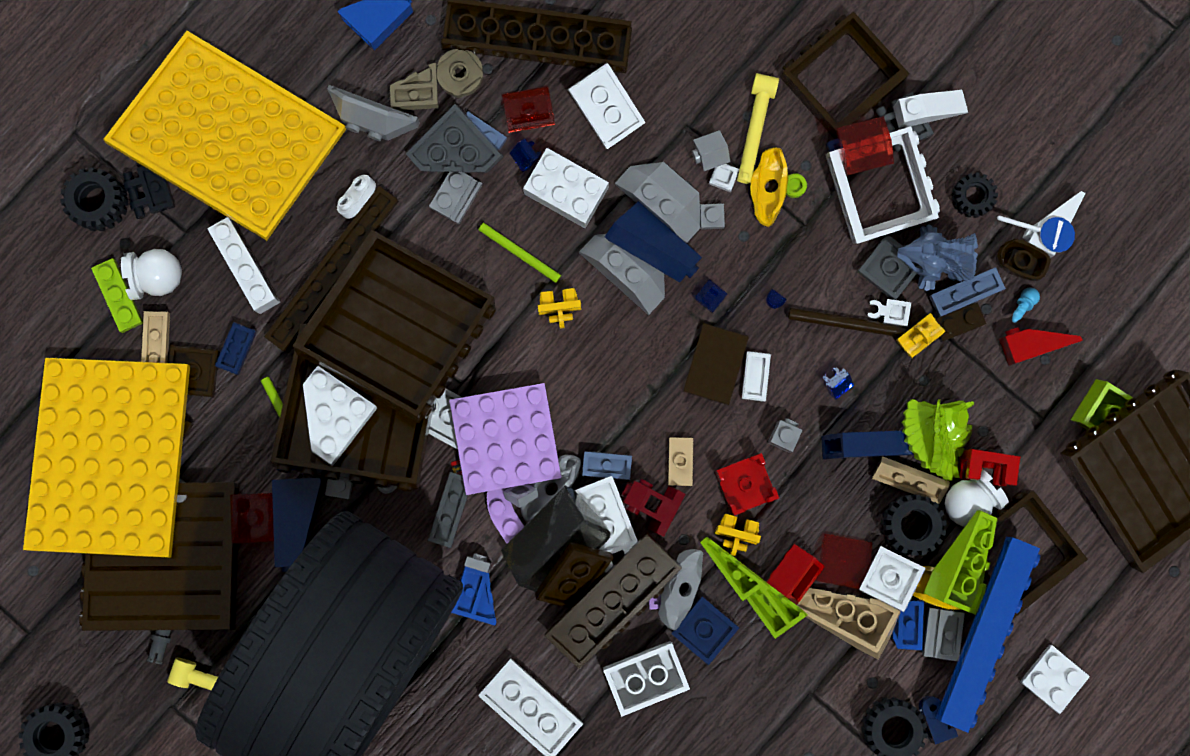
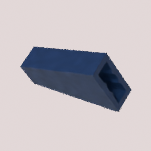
(654, 243)
(864, 445)
(294, 516)

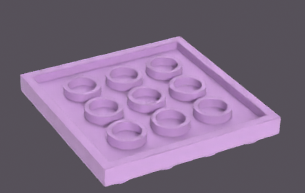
(505, 439)

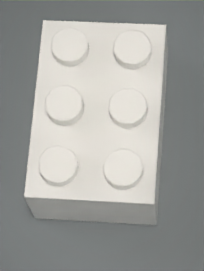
(565, 188)
(646, 678)

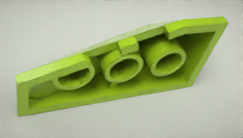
(962, 569)

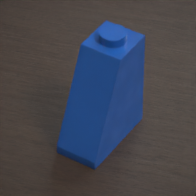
(375, 18)

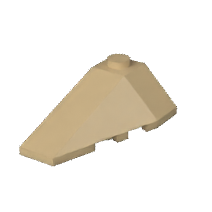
(856, 620)

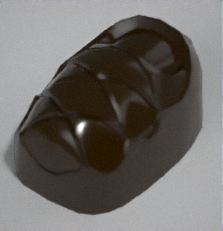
(1023, 260)

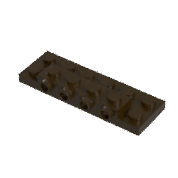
(613, 601)

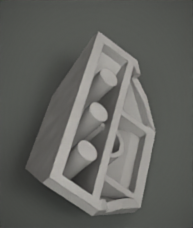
(371, 116)
(665, 196)
(627, 272)

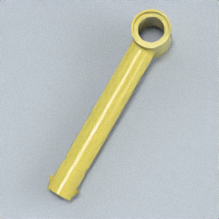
(764, 88)
(184, 673)

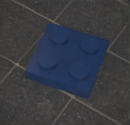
(705, 630)

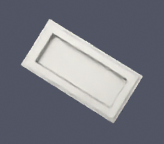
(756, 376)

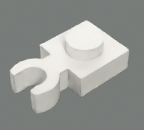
(894, 312)

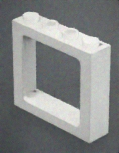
(923, 185)

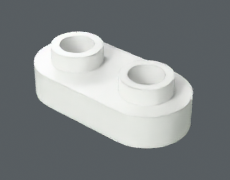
(356, 196)

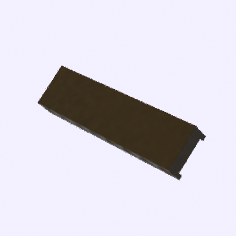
(537, 35)

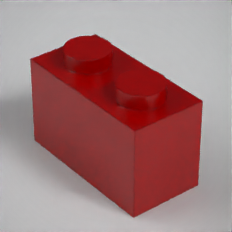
(795, 574)

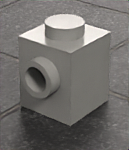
(711, 151)
(785, 435)

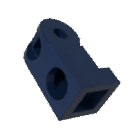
(936, 730)

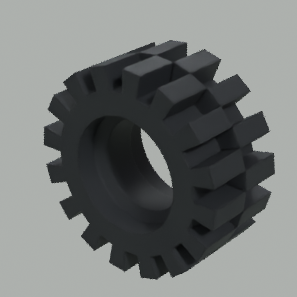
(988, 195)

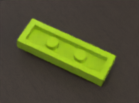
(113, 289)

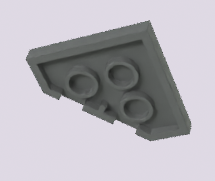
(454, 146)

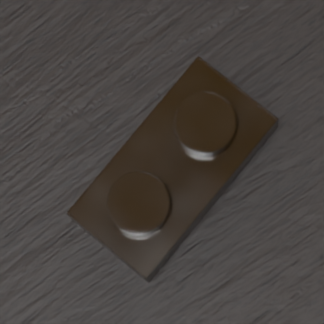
(961, 321)

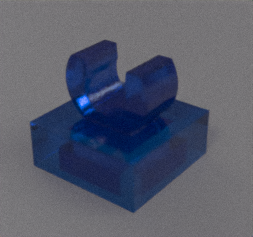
(524, 154)
(710, 296)
(839, 383)

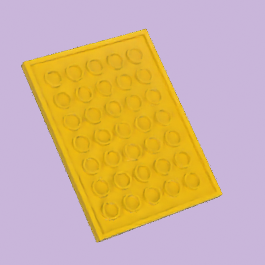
(225, 135)
(107, 457)

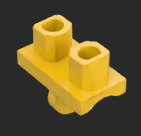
(548, 306)
(920, 335)
(748, 535)

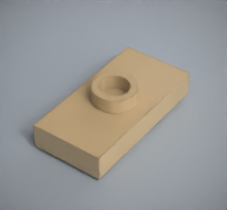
(680, 462)

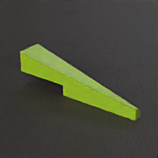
(770, 605)

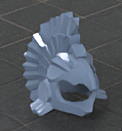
(938, 255)

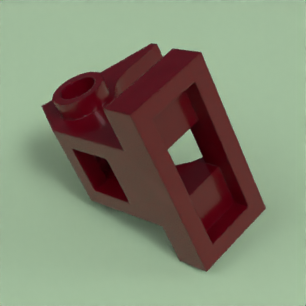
(636, 496)

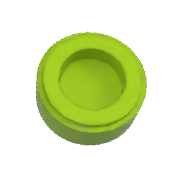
(796, 186)

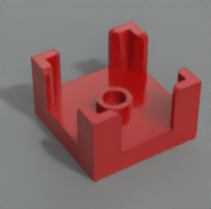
(1005, 466)
(746, 484)

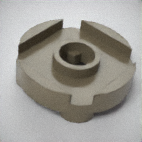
(463, 60)

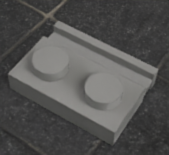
(455, 196)
(943, 634)

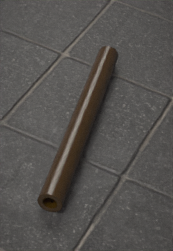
(846, 322)

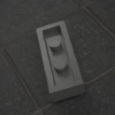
(449, 511)

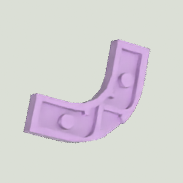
(503, 514)

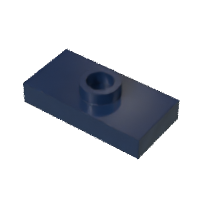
(236, 348)

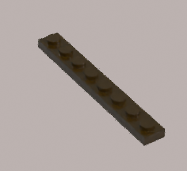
(330, 268)

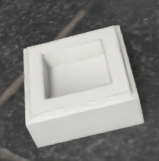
(724, 177)

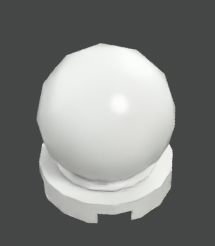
(153, 272)
(973, 495)

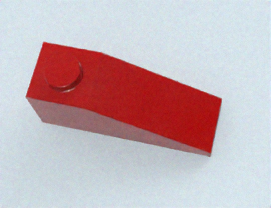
(1031, 343)

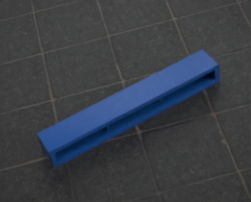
(988, 634)

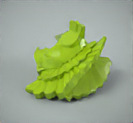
(937, 434)

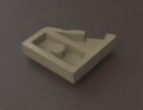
(416, 91)

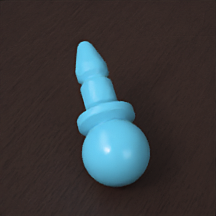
(1027, 300)

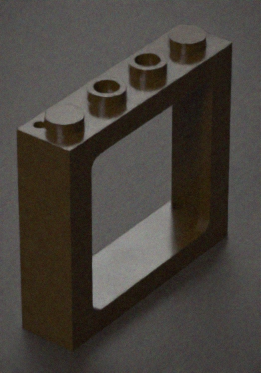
(874, 49)
(1072, 555)

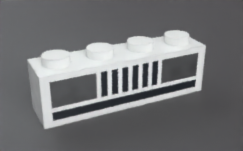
(243, 265)

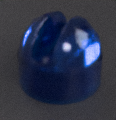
(775, 300)

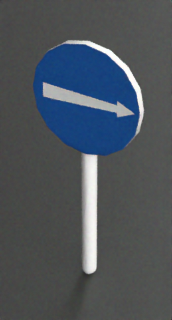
(1055, 234)

